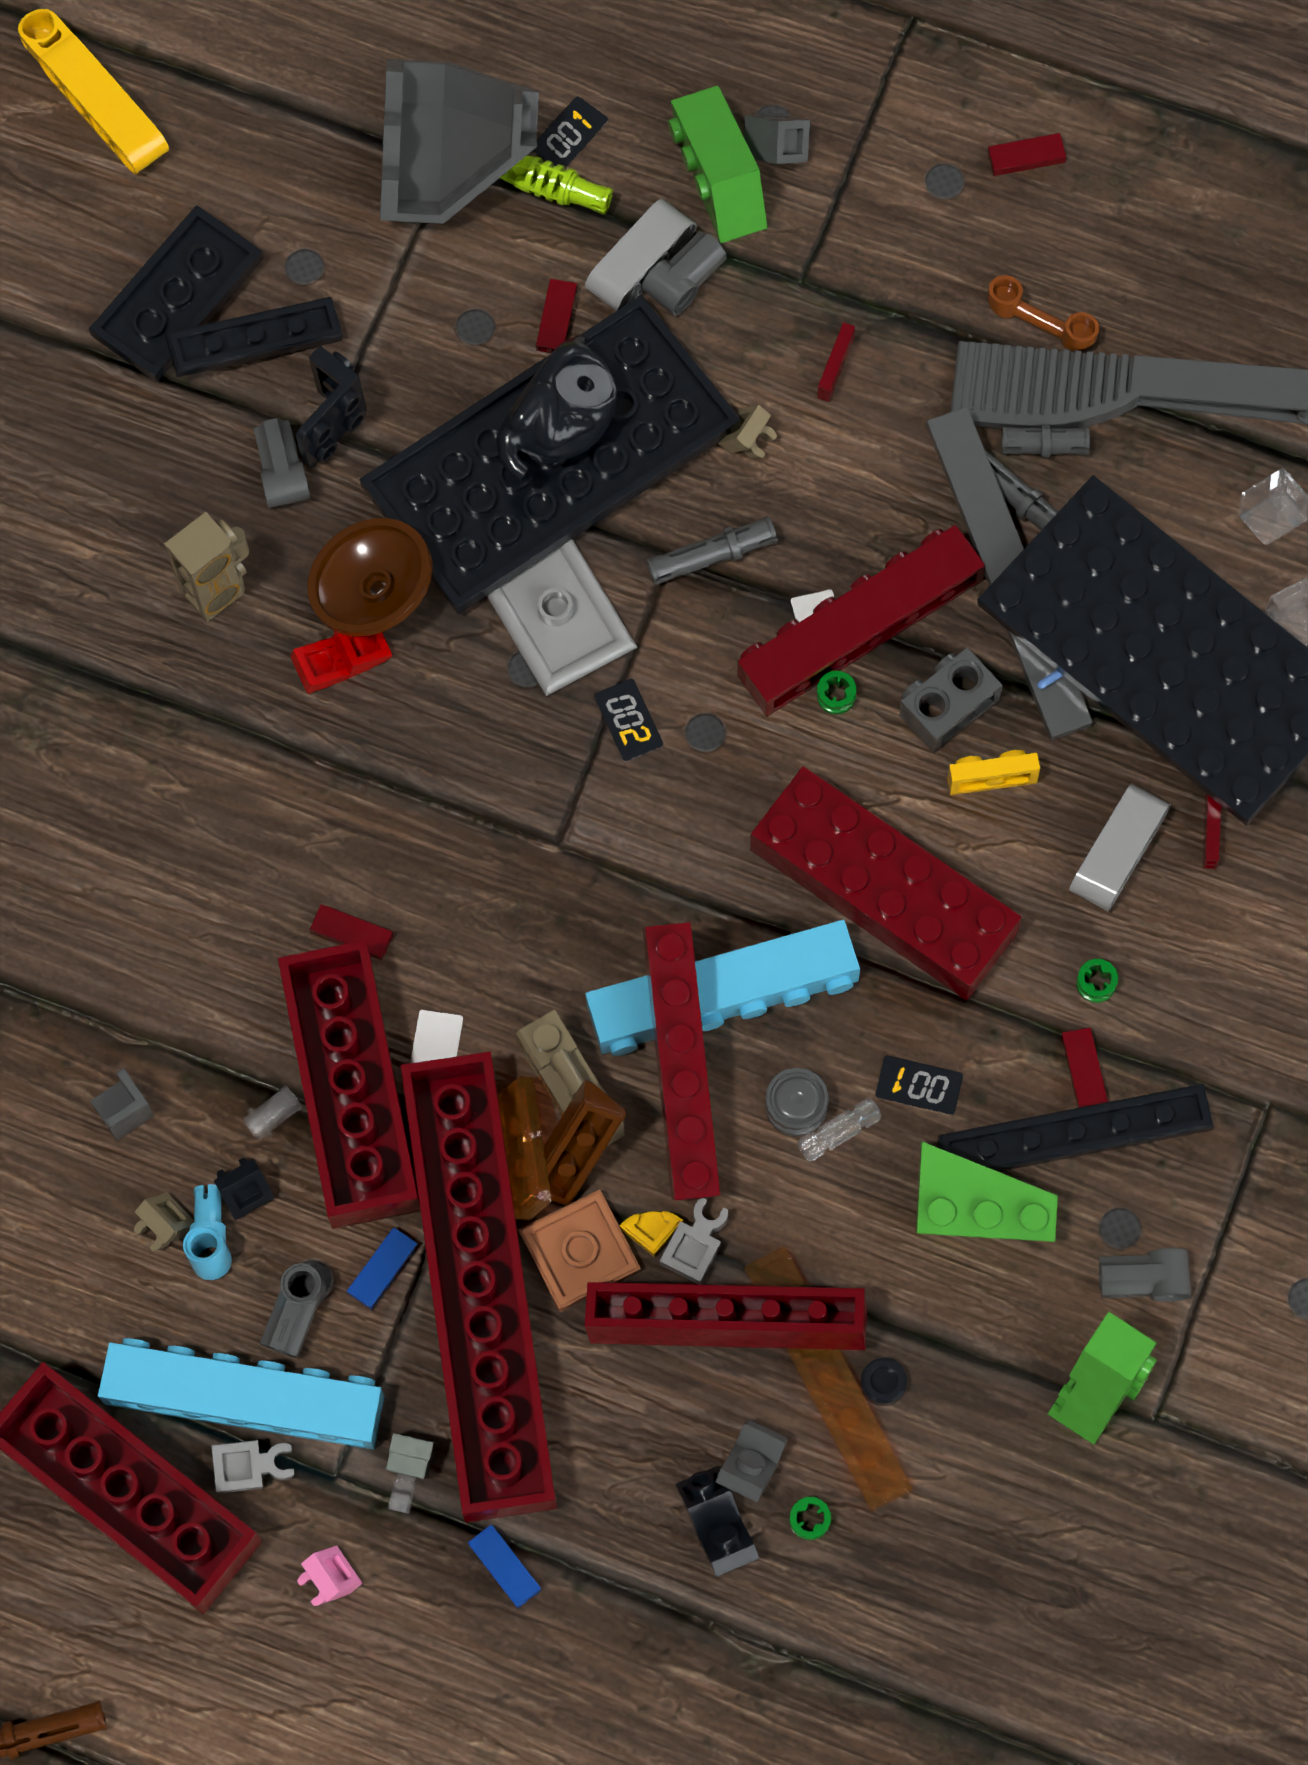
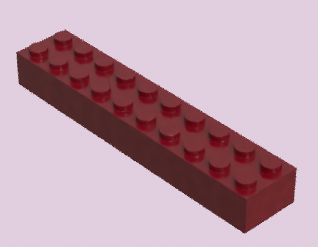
(478, 1288)

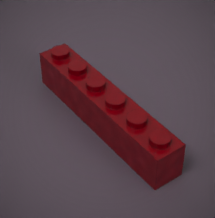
(860, 619)
(681, 1061)
(726, 1316)

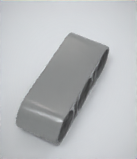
(651, 239)
(1119, 847)

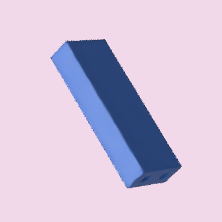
(382, 1268)
(504, 1566)

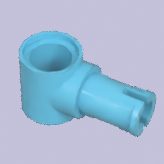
(205, 1233)

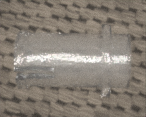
(271, 1113)

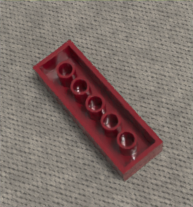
(885, 883)
(349, 1084)
(124, 1488)

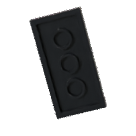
(176, 291)

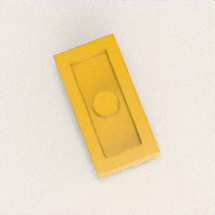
(1008, 770)

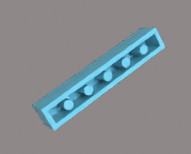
(734, 985)
(241, 1394)

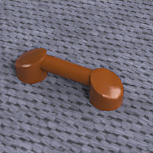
(1005, 300)

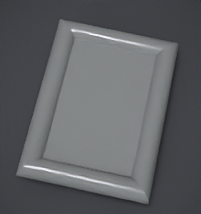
(561, 619)

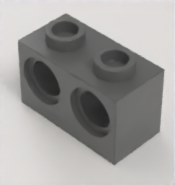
(958, 705)

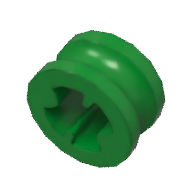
(832, 706)
(1087, 990)
(801, 1507)

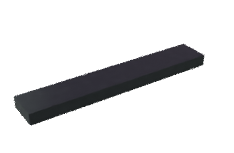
(1083, 1130)

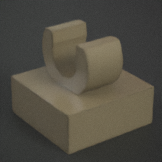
(744, 439)
(164, 1218)

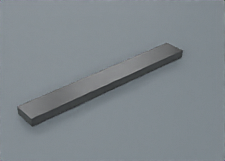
(997, 546)

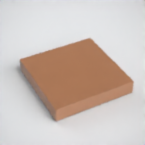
(579, 1247)

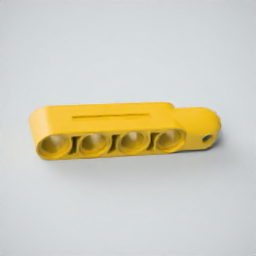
(92, 90)

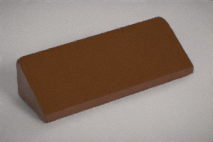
(580, 1140)

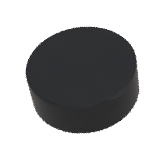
(883, 1382)

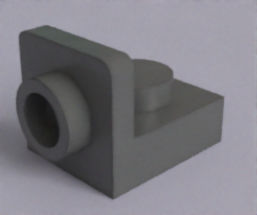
(752, 1460)

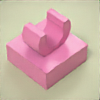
(330, 1575)

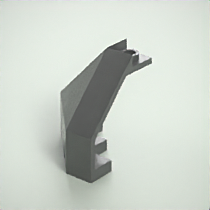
(448, 137)

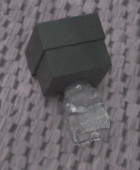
(410, 1459)

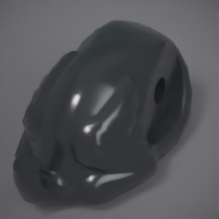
(560, 409)

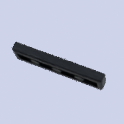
(254, 336)

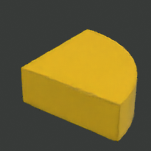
(651, 1229)

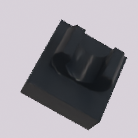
(243, 1188)

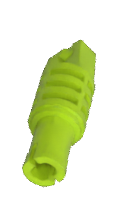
(558, 184)

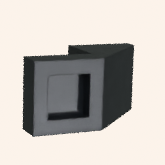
(716, 1522)

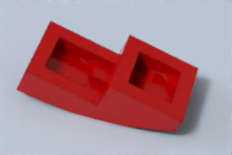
(338, 659)

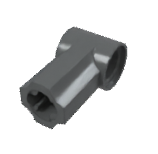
(677, 281)
(282, 472)
(1158, 1275)
(291, 1314)

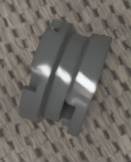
(796, 1102)

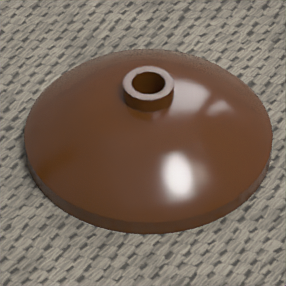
(359, 565)

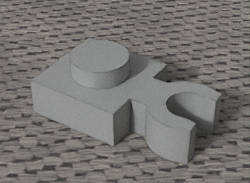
(693, 1248)
(241, 1466)

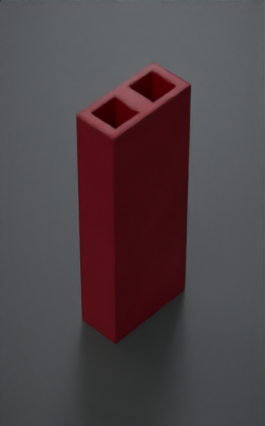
(1026, 154)
(556, 315)
(836, 362)
(1211, 833)
(345, 929)
(1084, 1067)

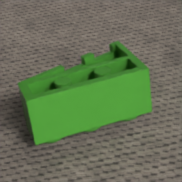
(720, 163)
(976, 1201)
(1107, 1371)

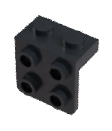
(340, 411)

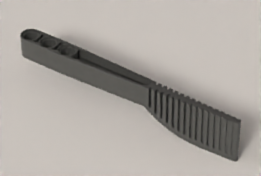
(1080, 389)

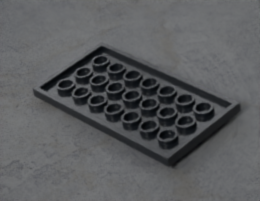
(493, 526)
(1161, 647)

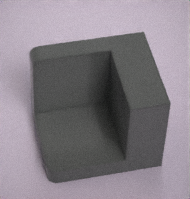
(777, 138)
(122, 1106)

